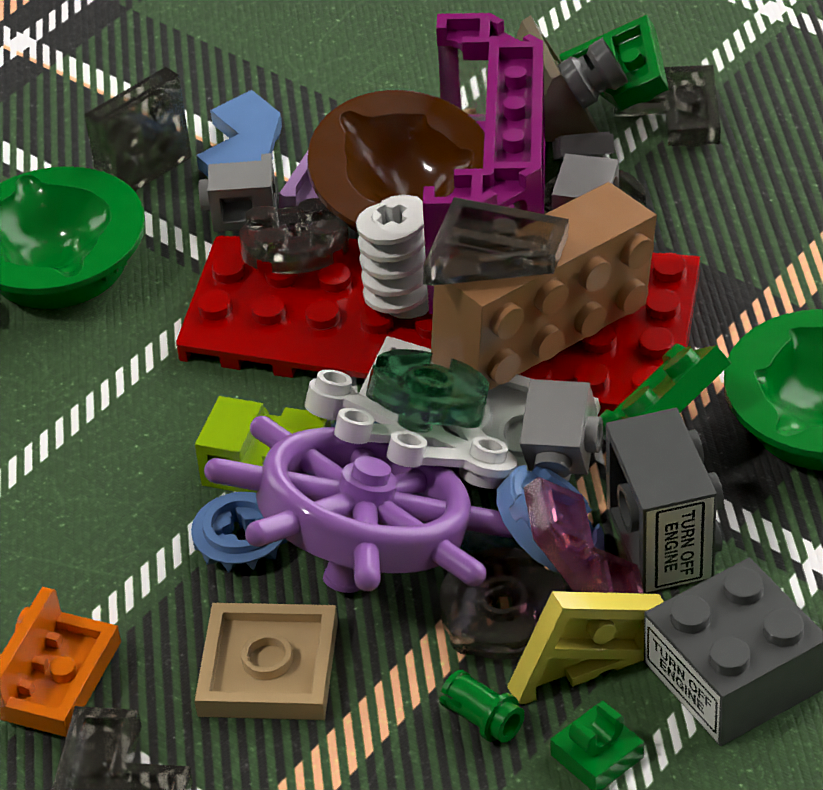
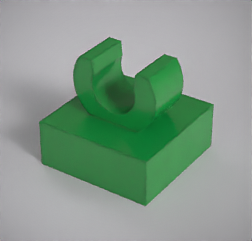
(597, 747)

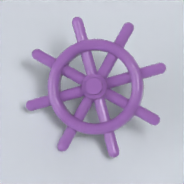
(357, 507)

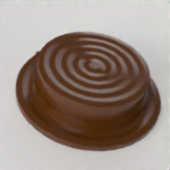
(388, 148)

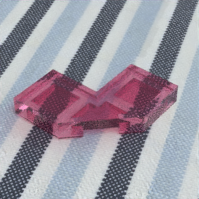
(565, 537)

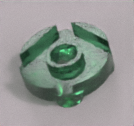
(426, 391)

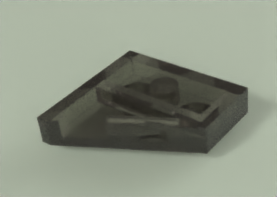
(493, 243)

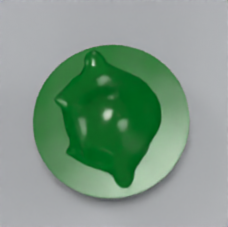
(65, 235)
(778, 386)

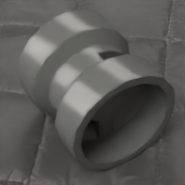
(593, 73)

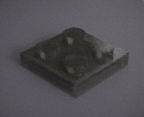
(140, 130)

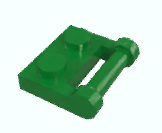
(673, 384)

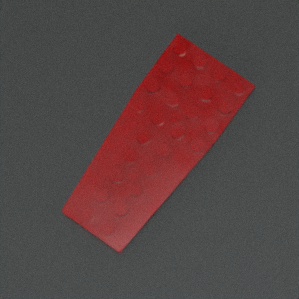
(324, 323)

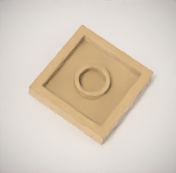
(267, 661)

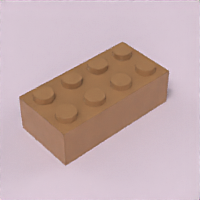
(521, 321)

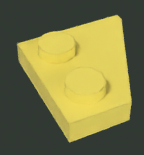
(581, 639)

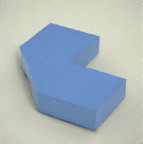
(251, 131)

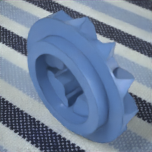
(214, 535)

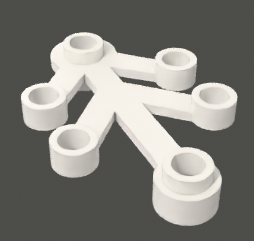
(480, 458)

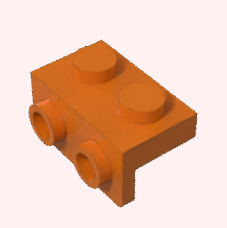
(52, 664)

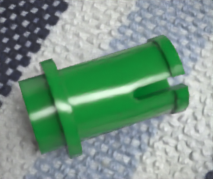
(493, 713)

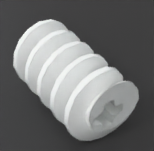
(393, 256)

